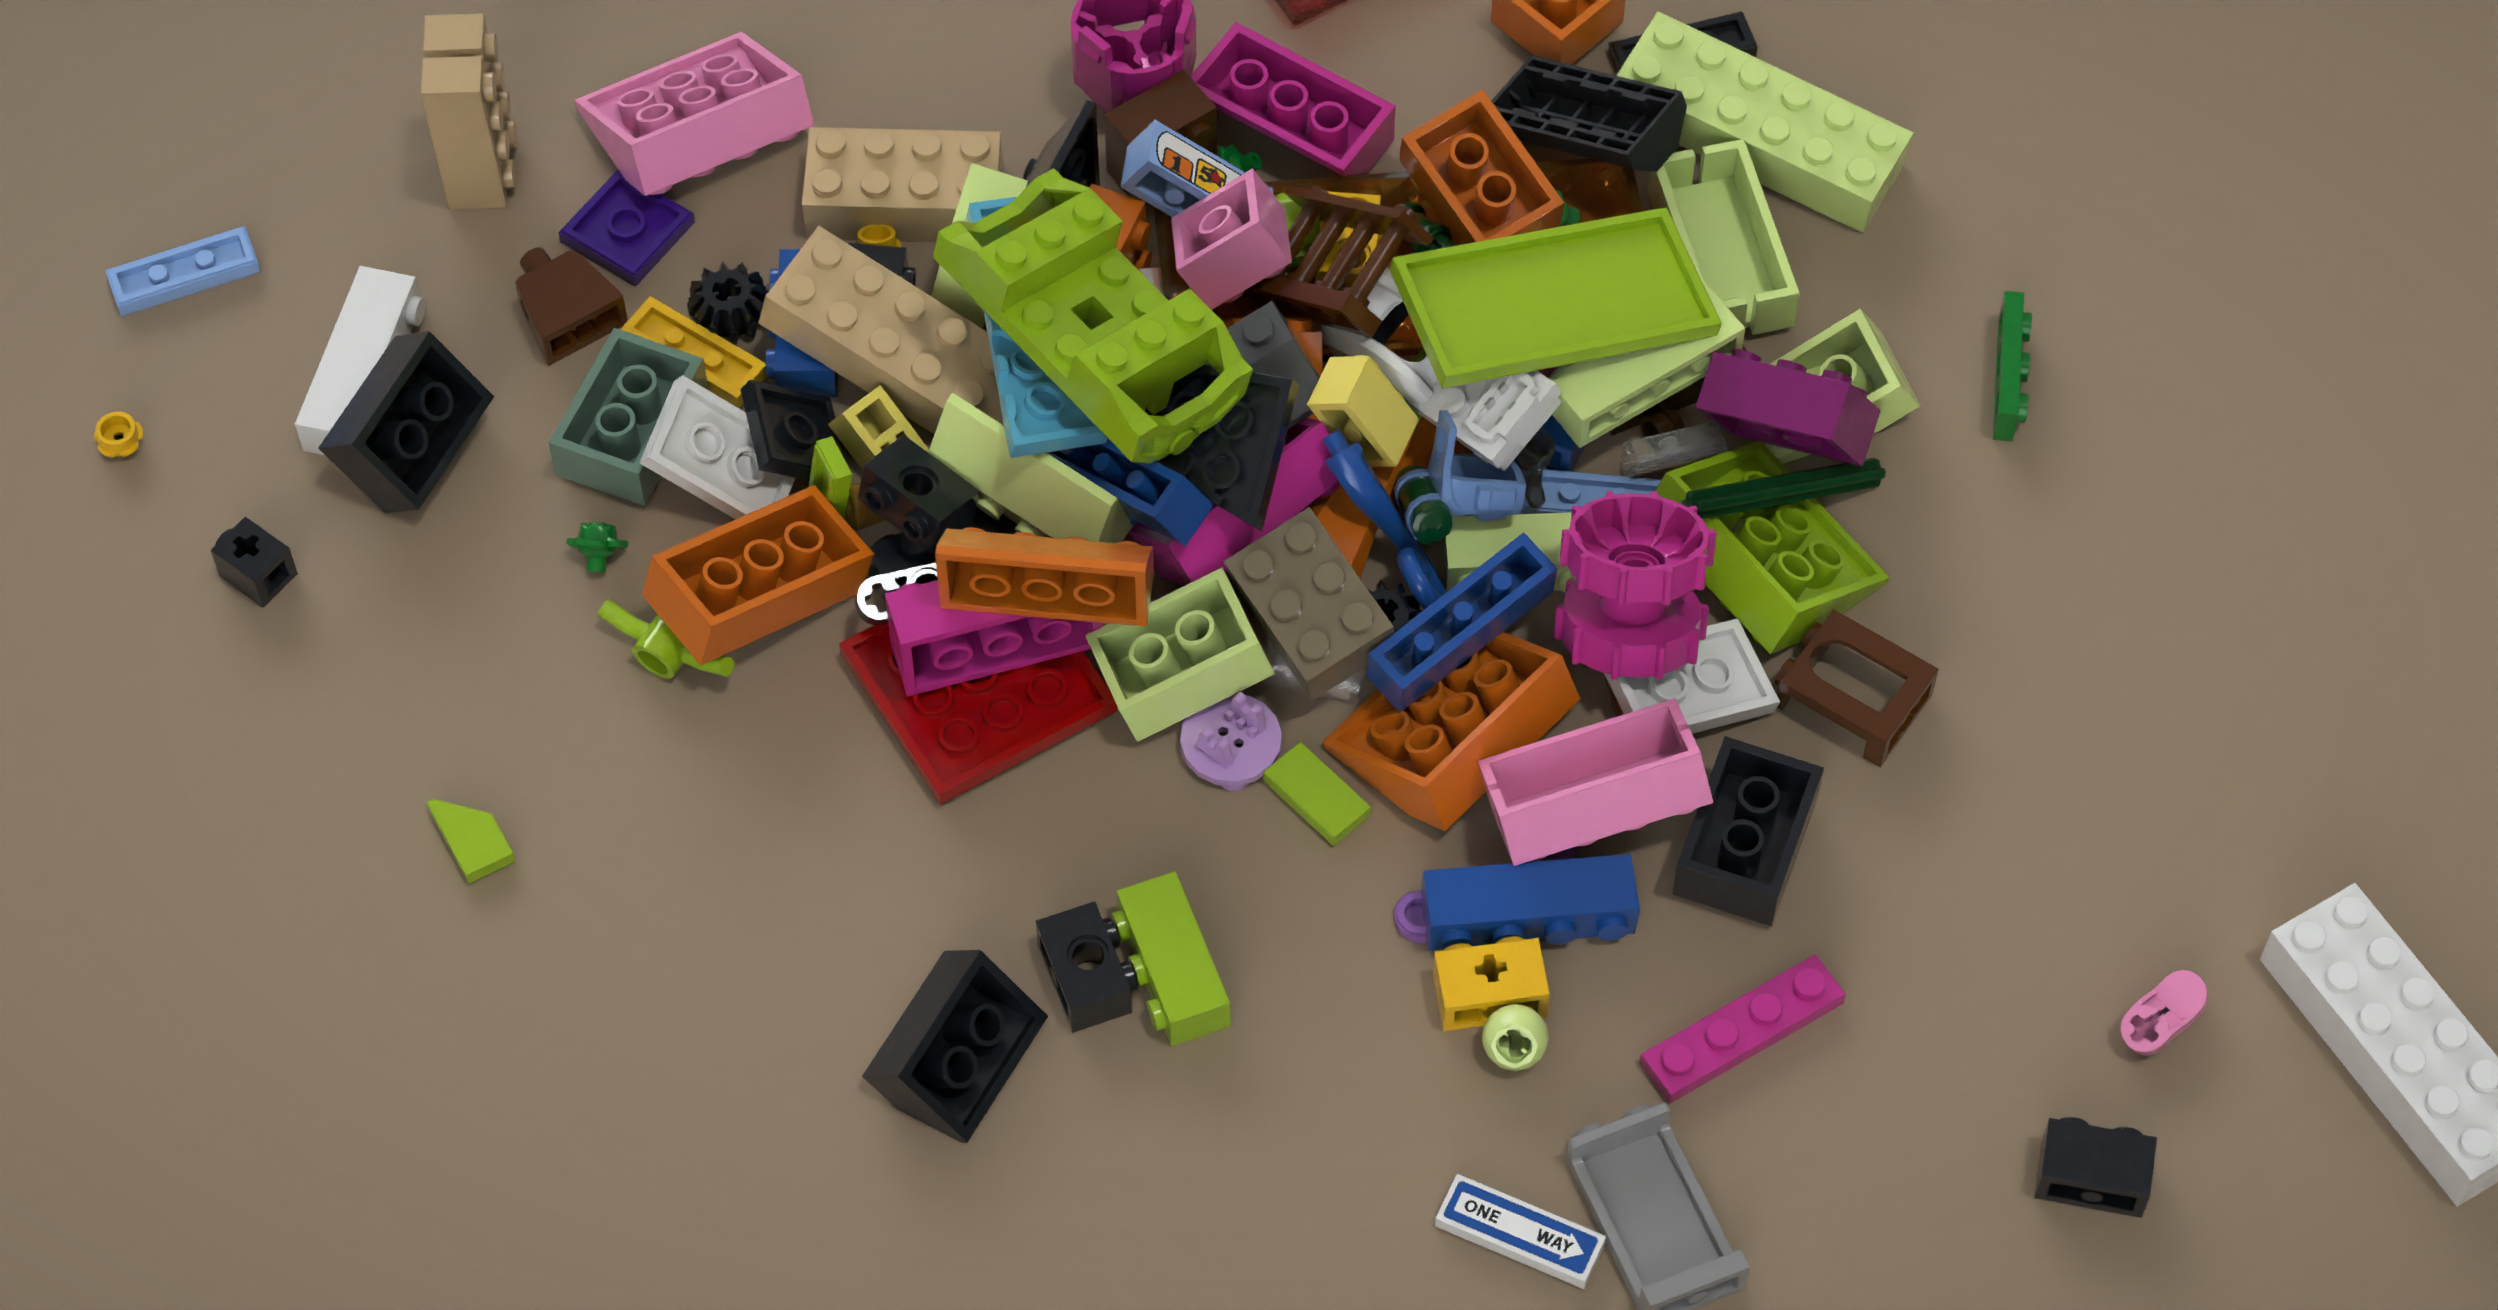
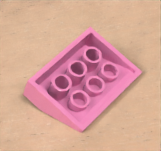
(697, 112)

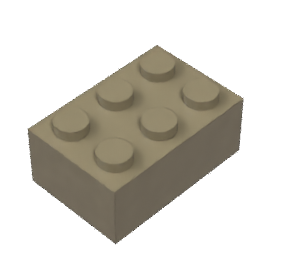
(1309, 602)

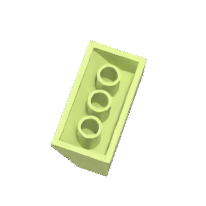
(1028, 489)

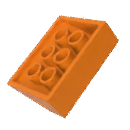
(1432, 748)

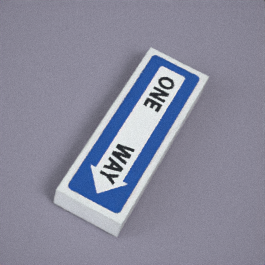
(1520, 1231)

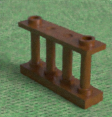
(1323, 300)

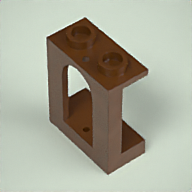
(1879, 730)

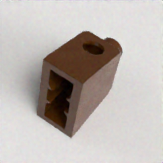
(567, 303)

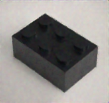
(406, 422)
(1751, 834)

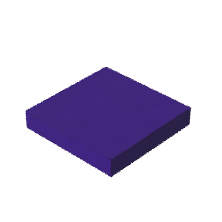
(626, 229)

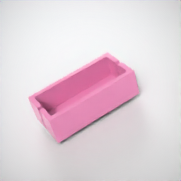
(1595, 782)

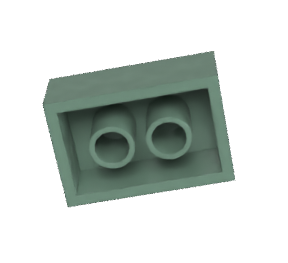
(616, 414)

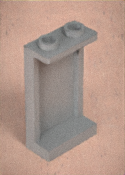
(1654, 1212)

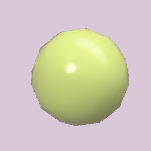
(1515, 1037)

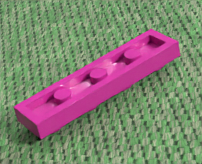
(1742, 1028)

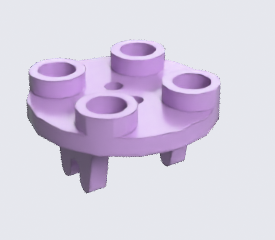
(1216, 756)

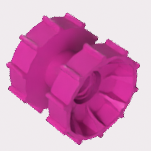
(1634, 585)

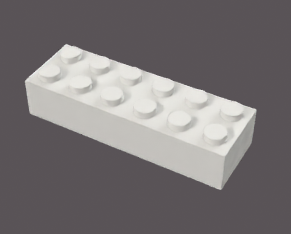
(2394, 1035)

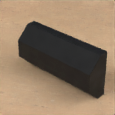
(1593, 114)

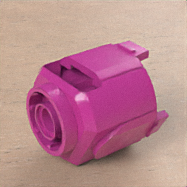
(1122, 64)

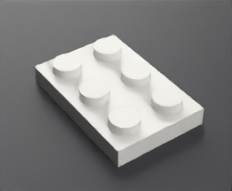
(710, 452)
(1716, 691)

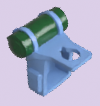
(1455, 487)

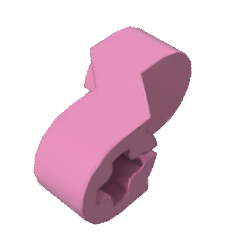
(2179, 992)

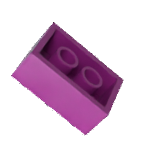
(1788, 406)

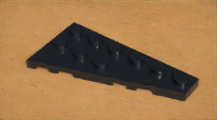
(1241, 454)

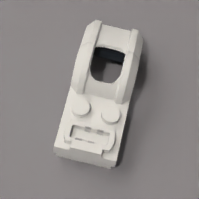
(1490, 415)

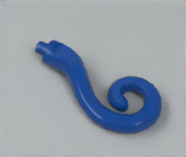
(1374, 502)

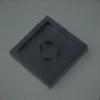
(786, 427)

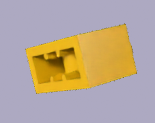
(1463, 985)

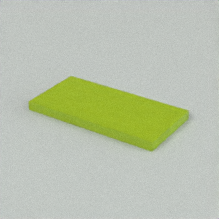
(1554, 297)

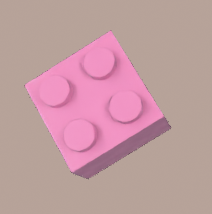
(1231, 240)

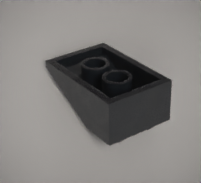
(1071, 150)

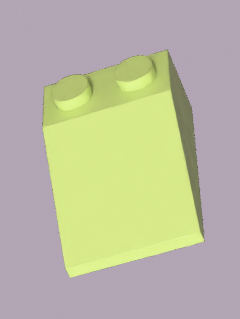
(1861, 352)

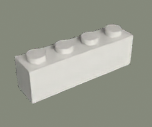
(372, 315)

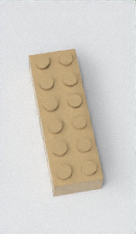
(880, 331)

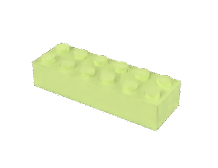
(1795, 132)

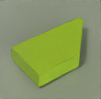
(472, 838)

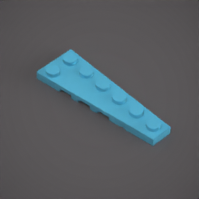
(1033, 408)

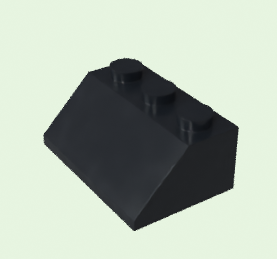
(956, 1044)

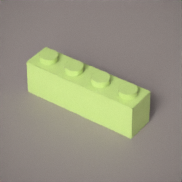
(1618, 387)
(1476, 541)

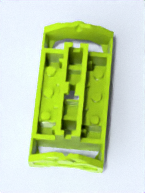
(1095, 316)

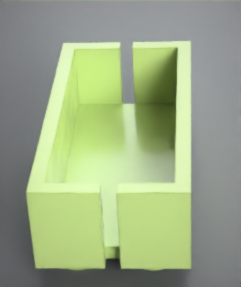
(1729, 233)

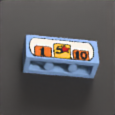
(1173, 170)

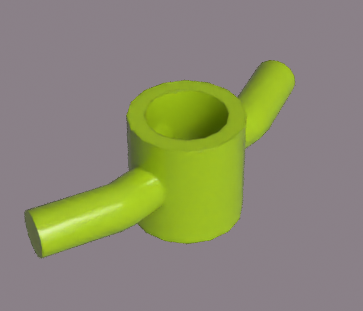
(657, 645)

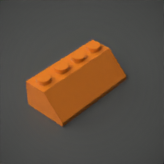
(1045, 576)

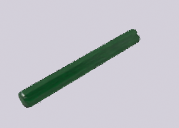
(1784, 488)

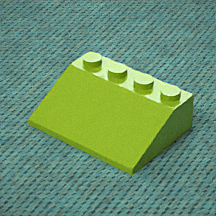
(1778, 562)

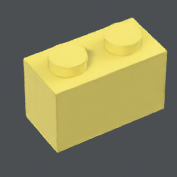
(1364, 407)

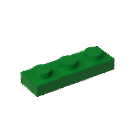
(2011, 366)

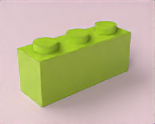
(1171, 959)

